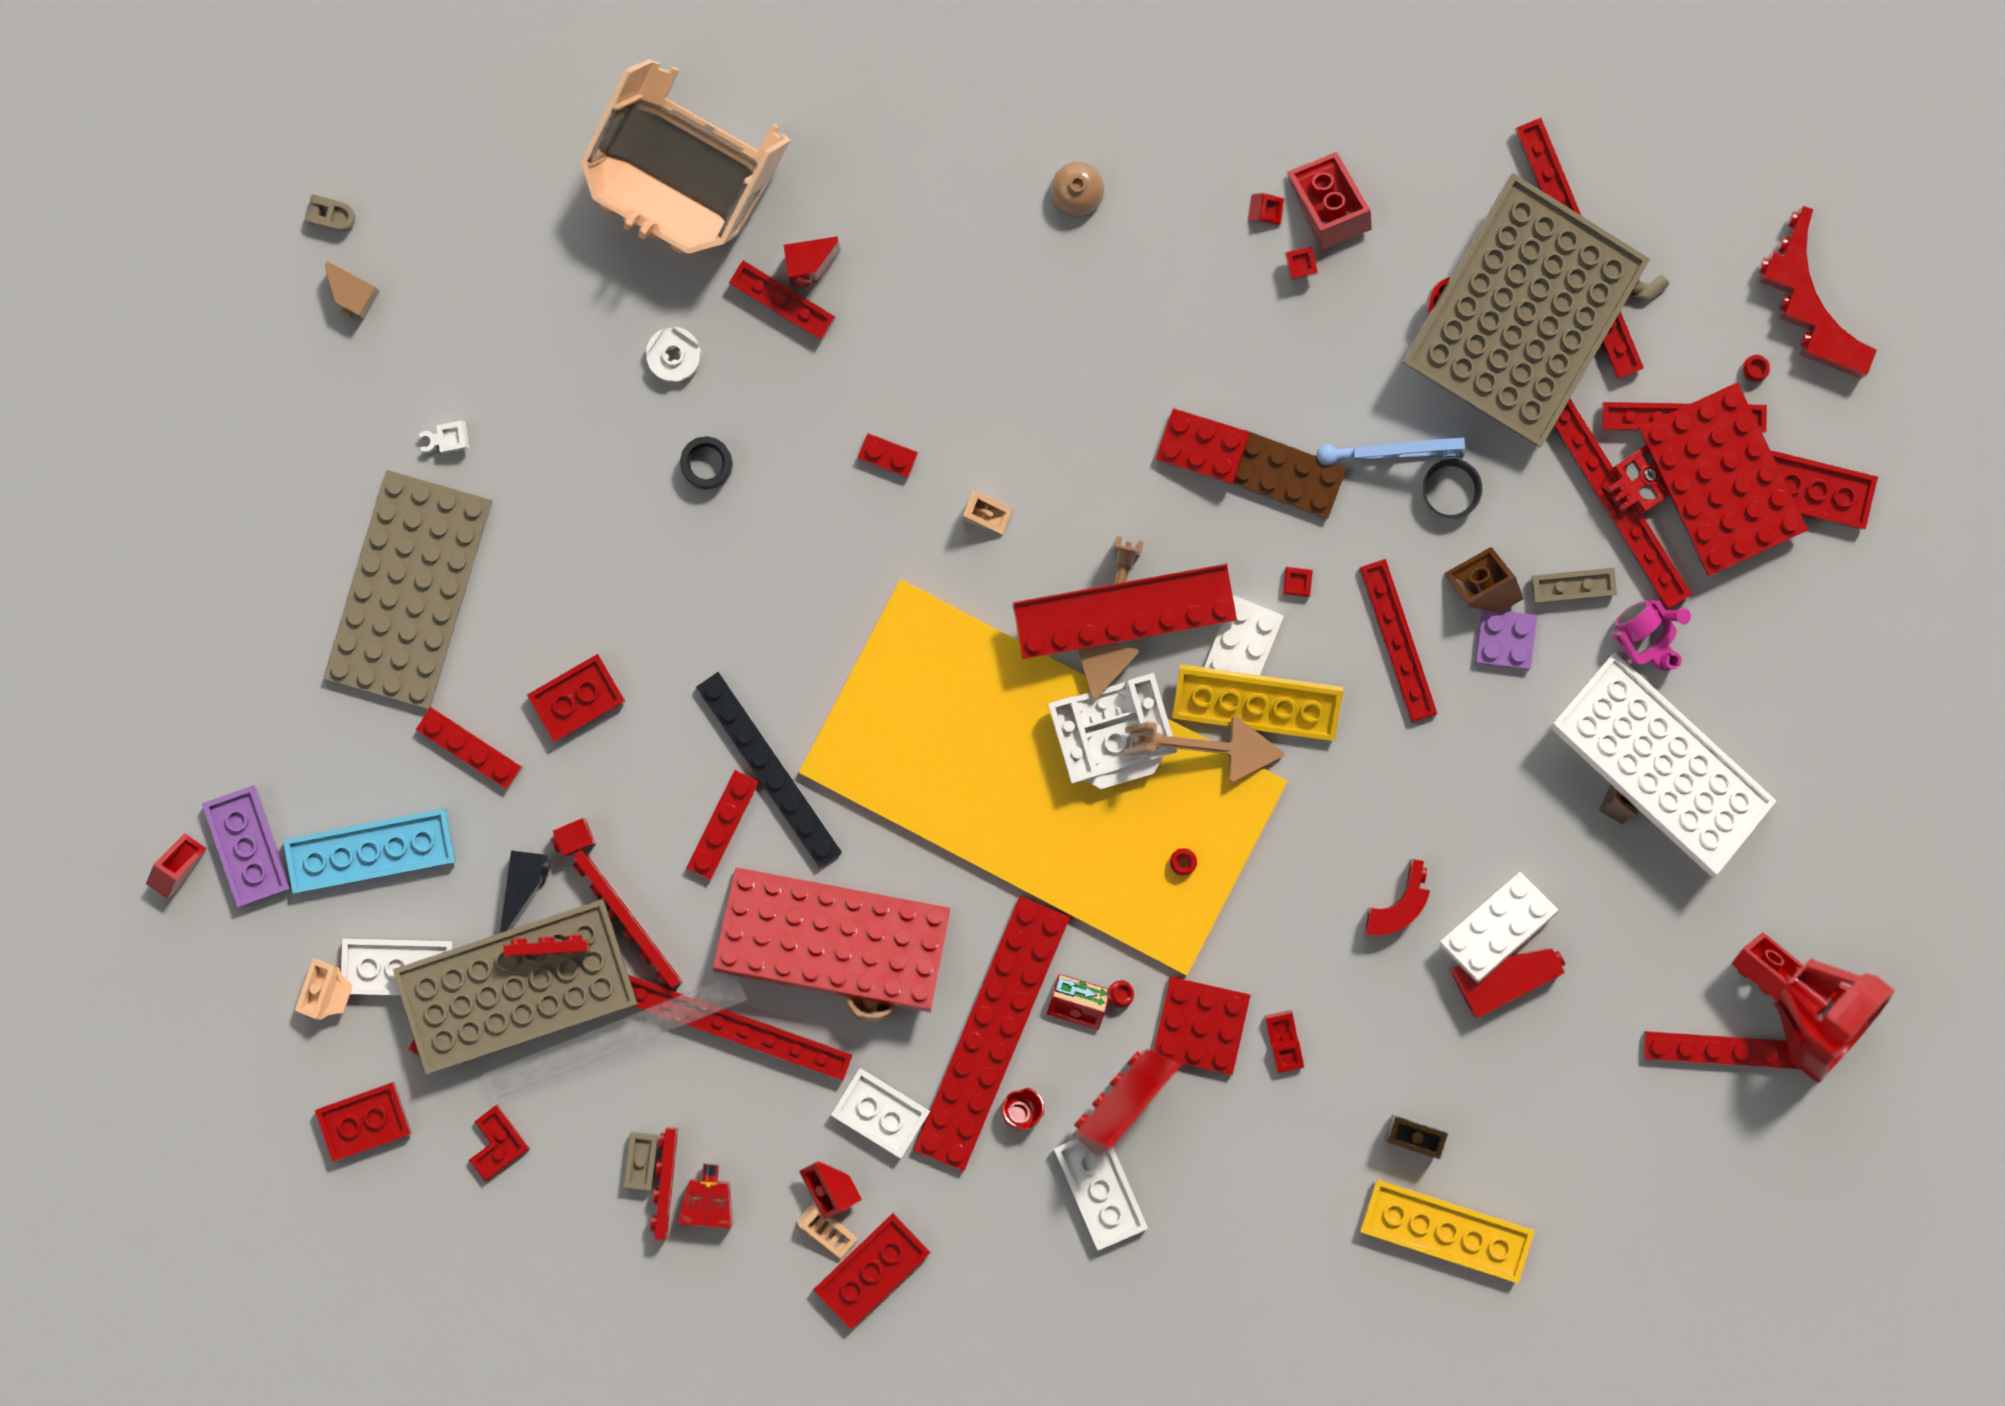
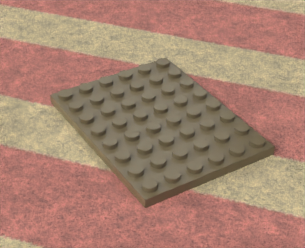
(1525, 310)

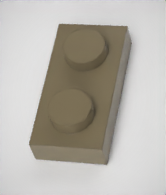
(641, 1161)

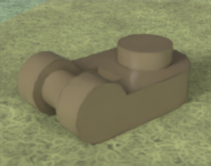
(338, 217)

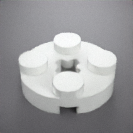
(671, 339)

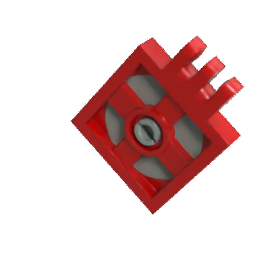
(1638, 482)

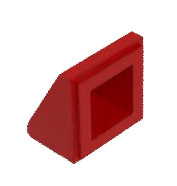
(1266, 209)

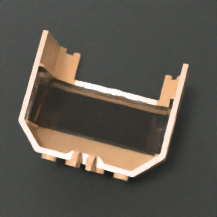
(672, 167)

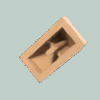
(986, 513)

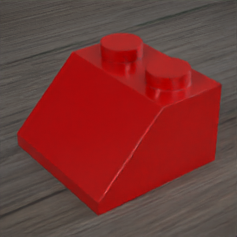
(810, 260)

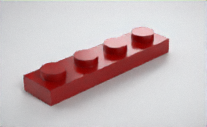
(782, 300)
(469, 748)
(723, 824)
(663, 1194)

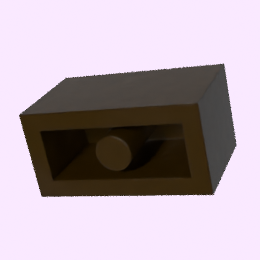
(1416, 1136)

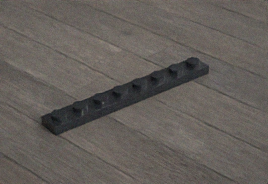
(768, 769)

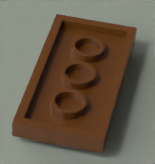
(1289, 476)

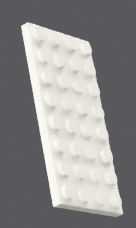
(1663, 764)

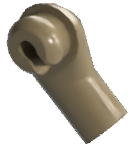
(1649, 290)

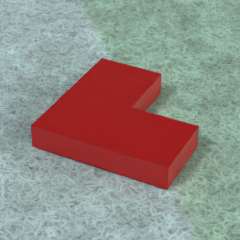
(504, 1145)

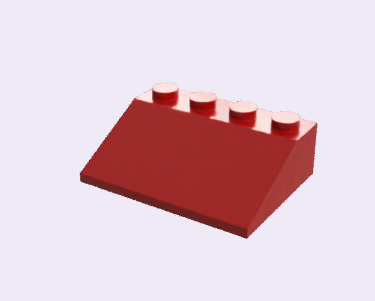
(1124, 1101)

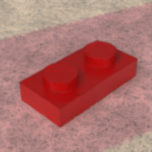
(887, 455)

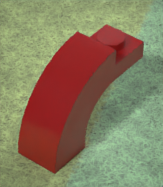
(1406, 909)

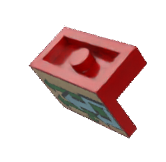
(1078, 1002)

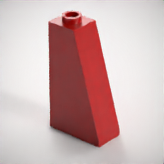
(1509, 980)

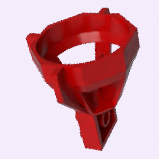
(1804, 993)

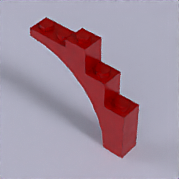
(1790, 273)

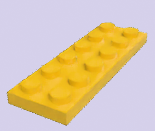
(1259, 701)
(1447, 1231)

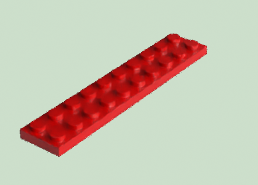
(991, 1033)

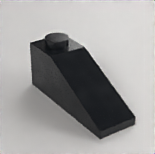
(524, 879)

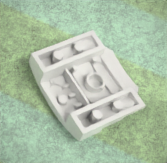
(1095, 735)

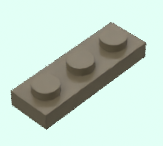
(1574, 585)

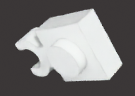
(449, 438)

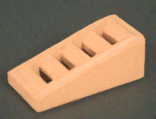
(809, 1215)

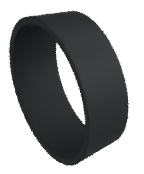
(1471, 472)

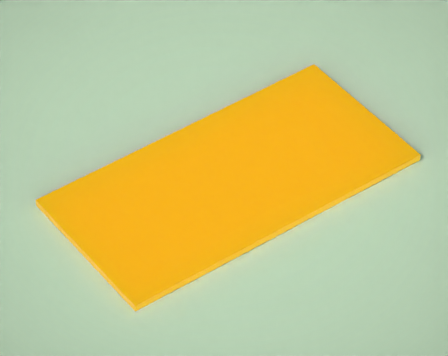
(961, 748)

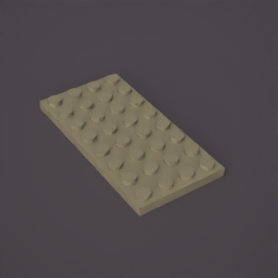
(408, 589)
(486, 1001)

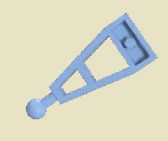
(1448, 448)

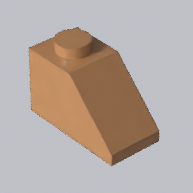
(350, 292)

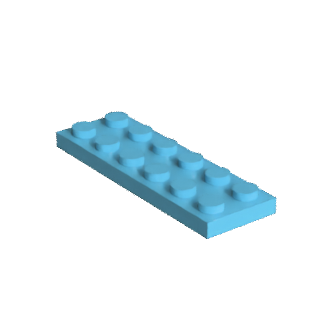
(369, 851)

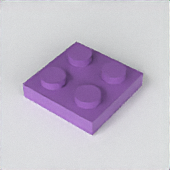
(1506, 639)

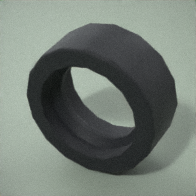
(690, 449)

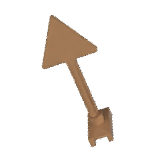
(1107, 661)
(1246, 748)

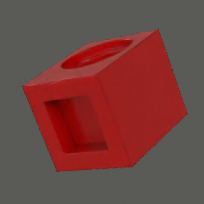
(572, 837)

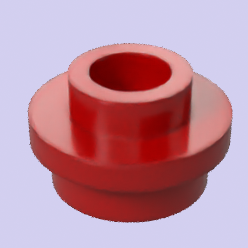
(1192, 861)

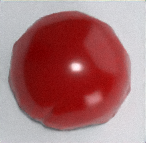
(1023, 1109)

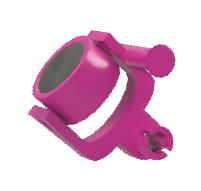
(1642, 620)

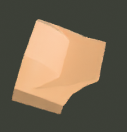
(323, 991)

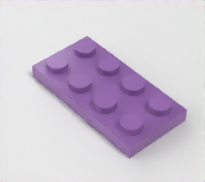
(246, 846)

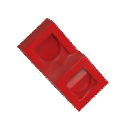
(1284, 1041)

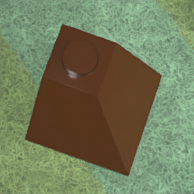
(1485, 582)

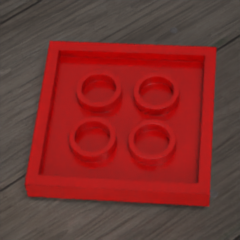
(1201, 1025)

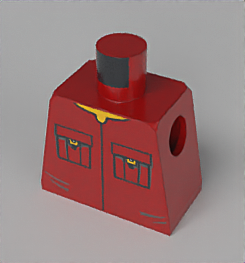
(707, 1200)

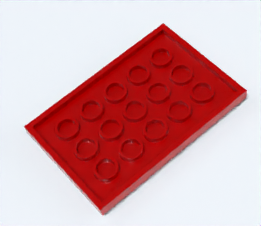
(1722, 479)

